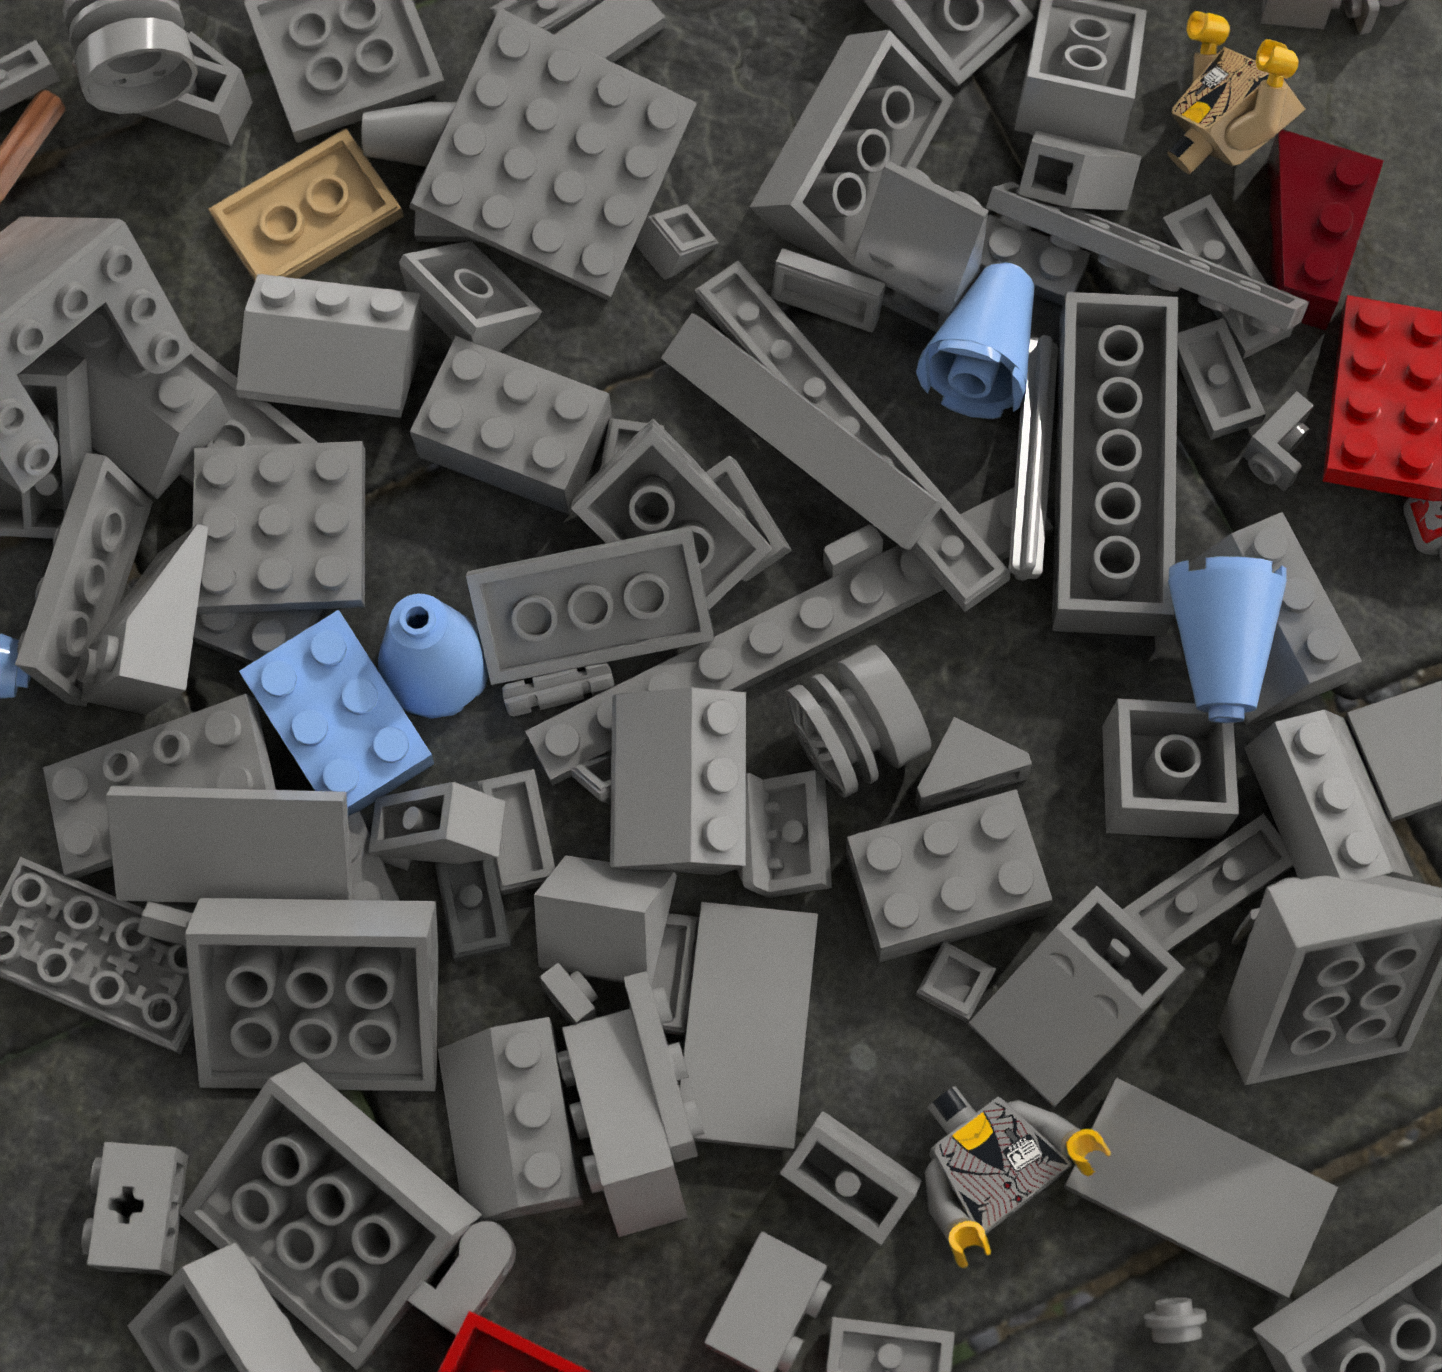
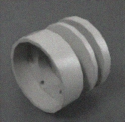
(130, 53)
(848, 725)

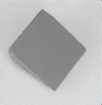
(674, 240)

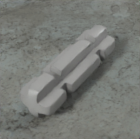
(556, 688)

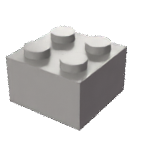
(1168, 771)

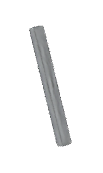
(1033, 462)

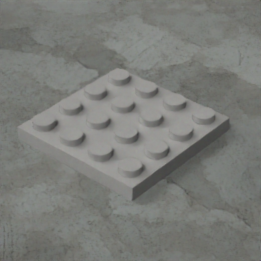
(553, 154)

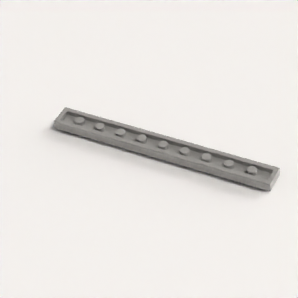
(770, 639)

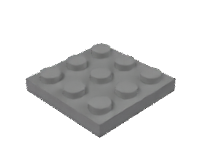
(343, 59)
(281, 526)

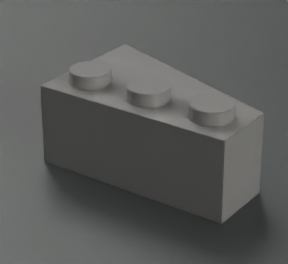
(622, 1121)

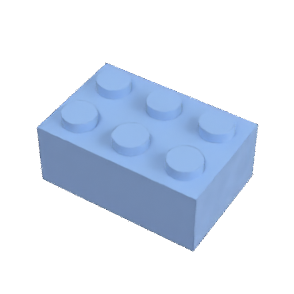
(337, 714)

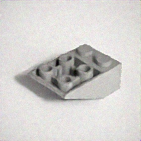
(921, 244)
(1076, 996)

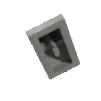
(969, 765)

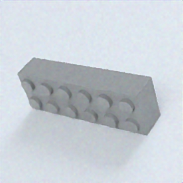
(1115, 464)

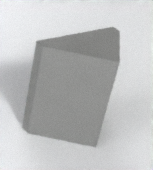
(468, 294)
(602, 918)

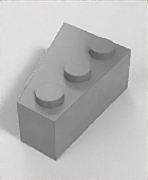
(215, 102)
(62, 397)

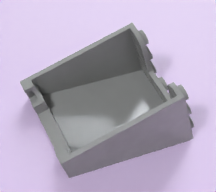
(49, 283)

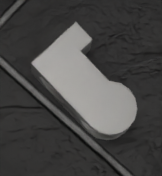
(473, 1279)

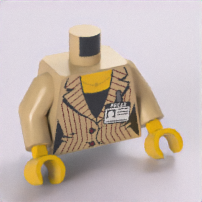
(1232, 98)

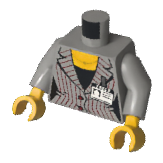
(996, 1164)

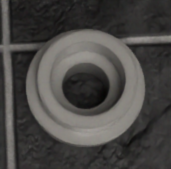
(1175, 1321)

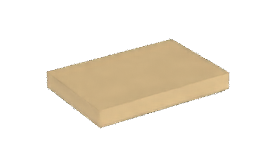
(307, 210)

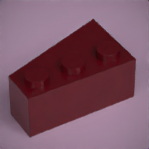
(1316, 218)

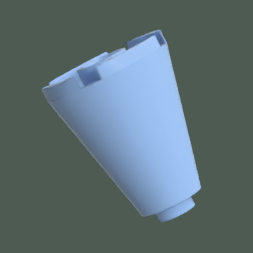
(983, 346)
(1227, 630)
(432, 657)

